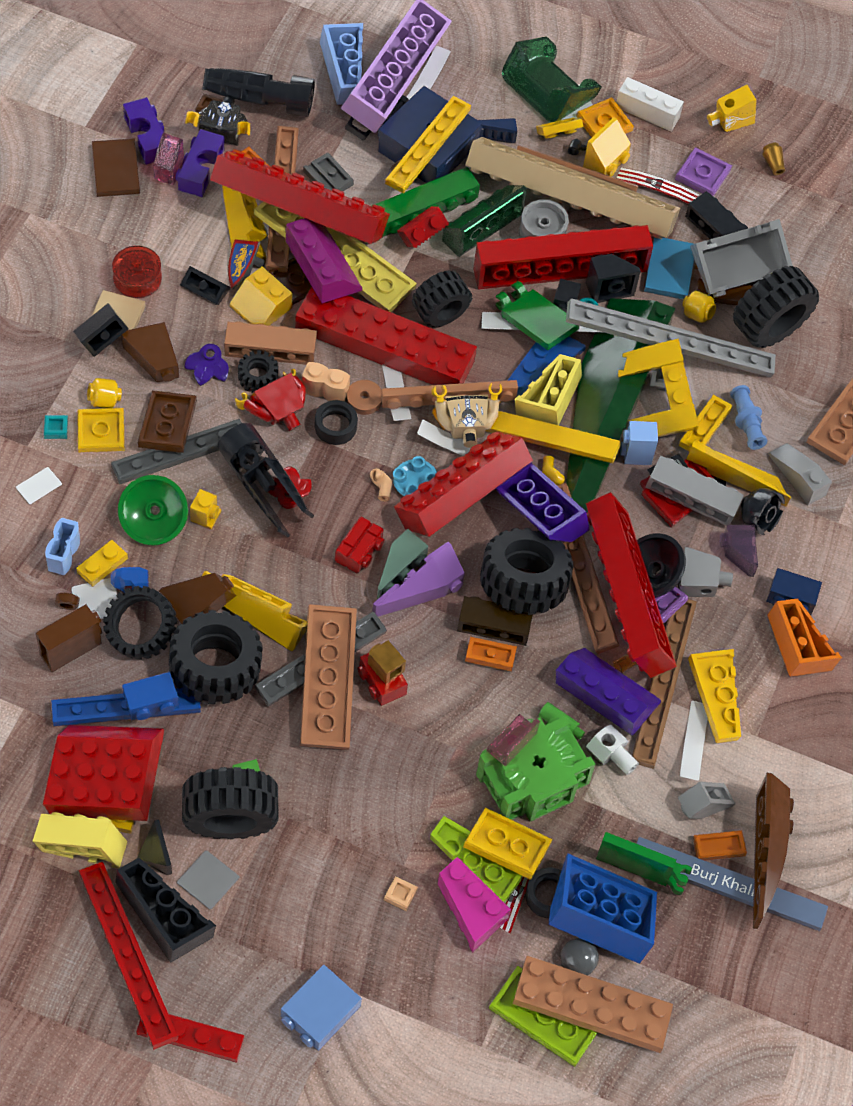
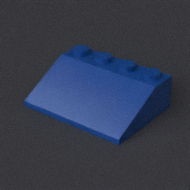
(604, 909)

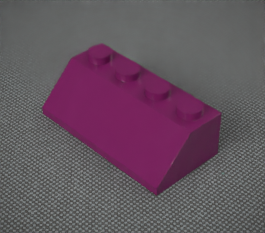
(321, 260)

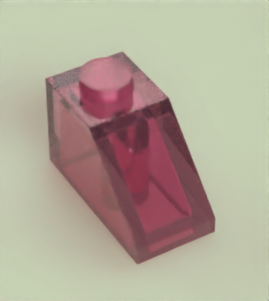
(168, 158)

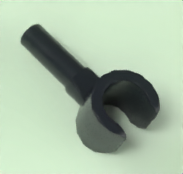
(575, 146)

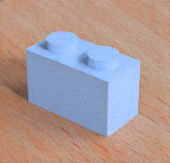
(639, 443)

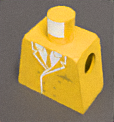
(734, 110)

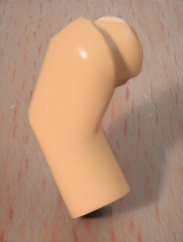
(383, 482)

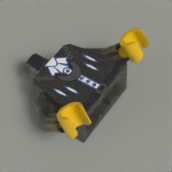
(222, 119)

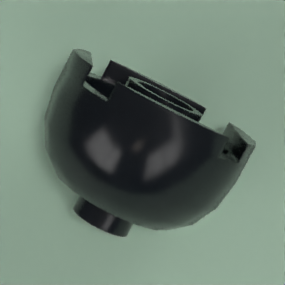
(762, 509)

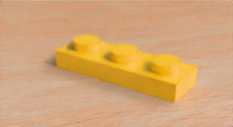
(709, 421)

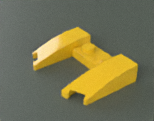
(670, 359)

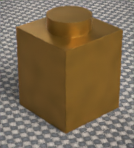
(386, 661)

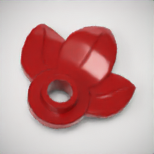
(302, 485)

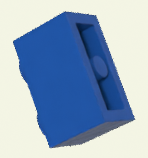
(150, 696)

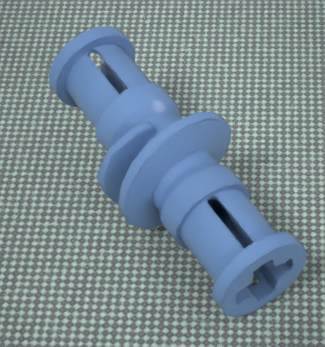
(748, 417)

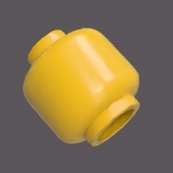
(699, 306)
(104, 393)

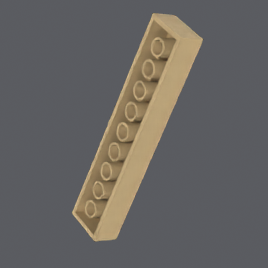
(572, 186)

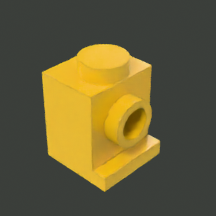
(204, 509)

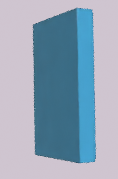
(670, 268)

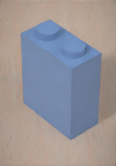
(320, 1008)

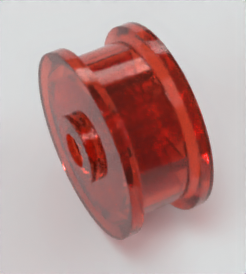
(137, 271)

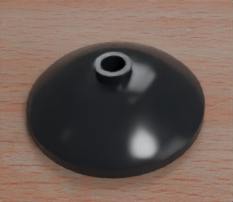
(662, 554)

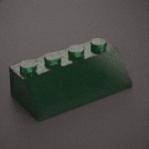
(485, 219)

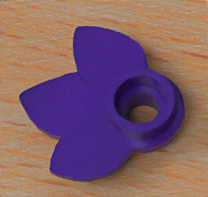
(207, 367)

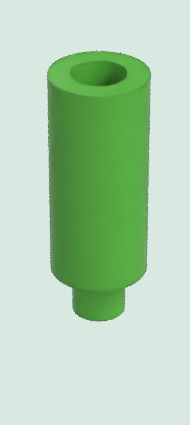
(550, 711)

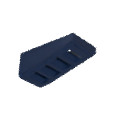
(499, 130)

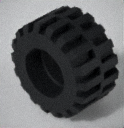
(442, 299)

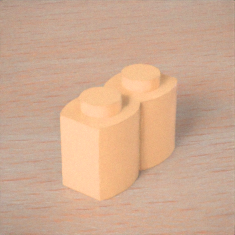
(325, 382)

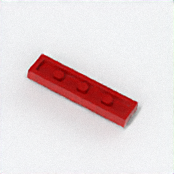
(203, 1038)

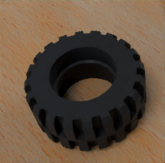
(775, 306)
(520, 589)
(220, 632)
(230, 803)

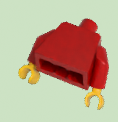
(277, 401)

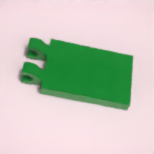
(535, 316)
(643, 862)

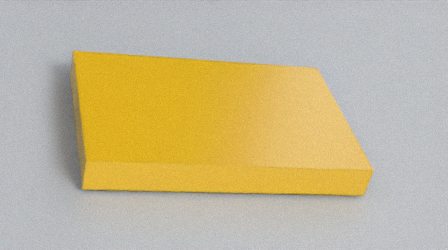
(507, 843)

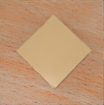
(126, 307)

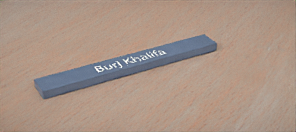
(741, 888)

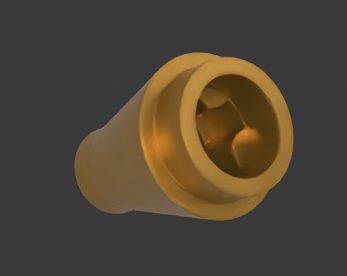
(774, 157)

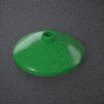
(137, 504)

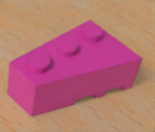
(472, 902)

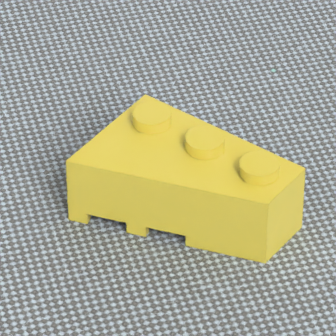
(551, 392)
(80, 836)

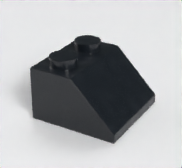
(611, 278)

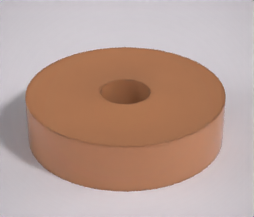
(364, 388)

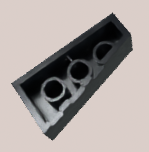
(166, 915)

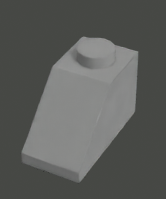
(705, 800)

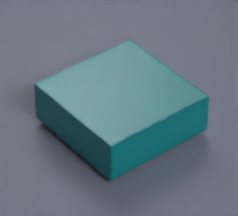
(56, 427)

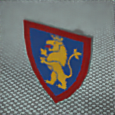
(242, 260)

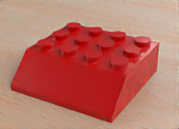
(104, 772)

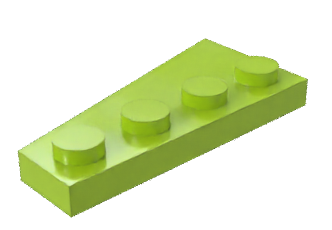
(451, 839)

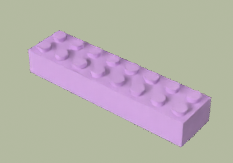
(396, 65)

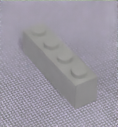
(694, 490)

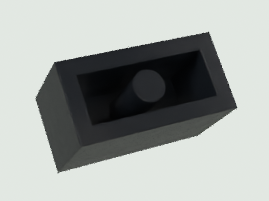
(101, 330)

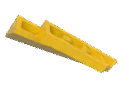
(241, 218)
(734, 470)
(266, 613)

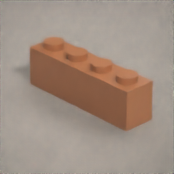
(283, 343)

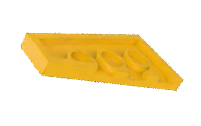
(716, 686)

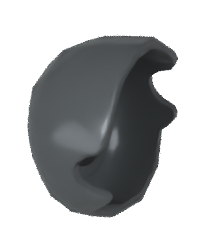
(579, 956)

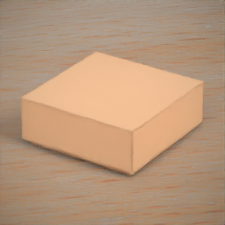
(400, 893)

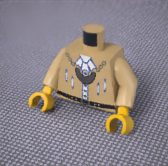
(467, 414)

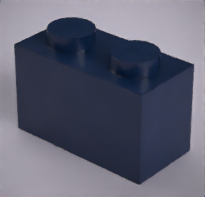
(794, 586)

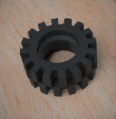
(257, 361)

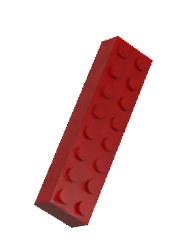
(300, 196)
(557, 256)
(387, 339)
(630, 586)

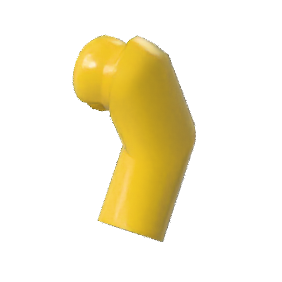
(552, 473)

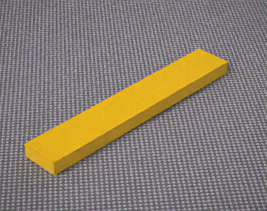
(428, 144)
(557, 437)

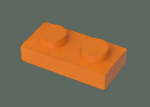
(490, 654)

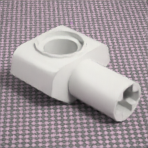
(615, 752)

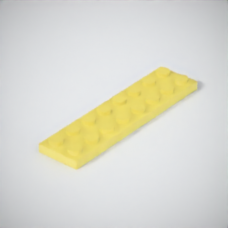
(379, 279)

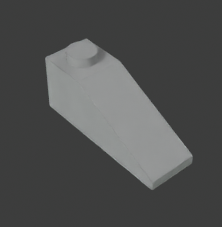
(802, 473)

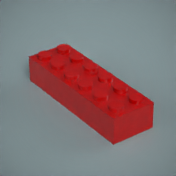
(463, 483)

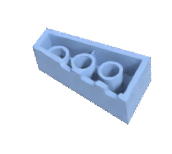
(343, 57)

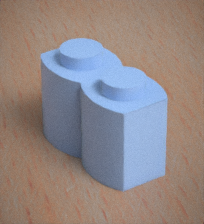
(62, 546)

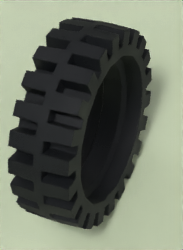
(120, 606)

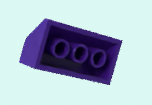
(545, 504)
(606, 690)

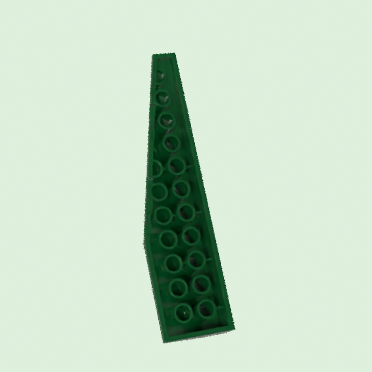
(605, 400)

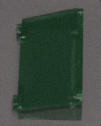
(542, 83)

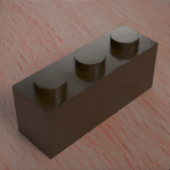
(494, 622)

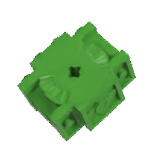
(540, 775)

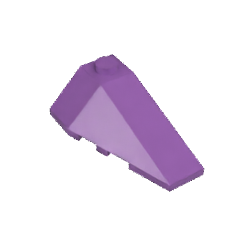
(432, 581)

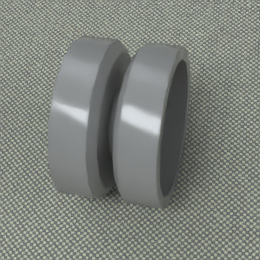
(543, 218)

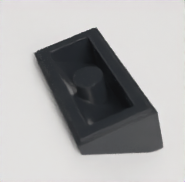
(204, 285)

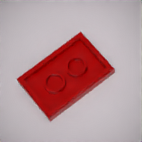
(668, 509)

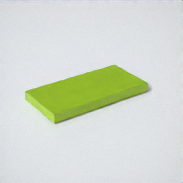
(556, 1035)

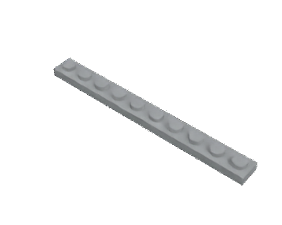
(653, 332)

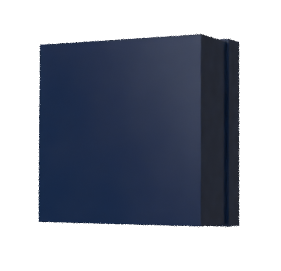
(409, 123)

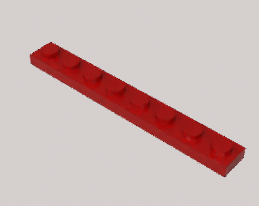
(128, 955)

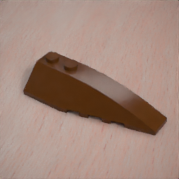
(771, 841)

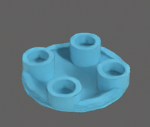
(412, 474)

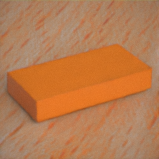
(720, 845)

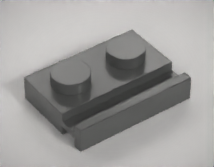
(329, 172)

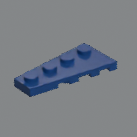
(539, 358)

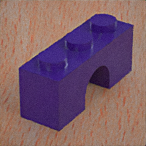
(143, 117)
(193, 176)

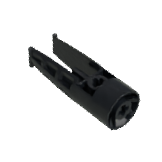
(262, 89)
(244, 446)

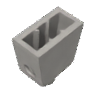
(702, 574)

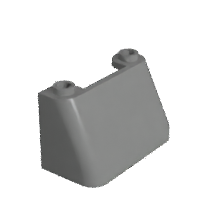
(741, 257)

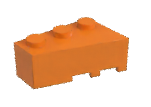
(799, 640)

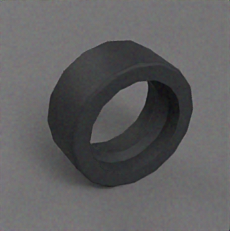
(336, 407)
(541, 875)

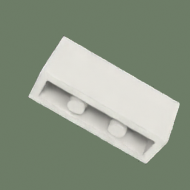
(649, 104)

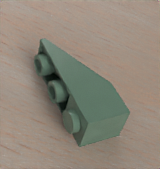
(404, 555)

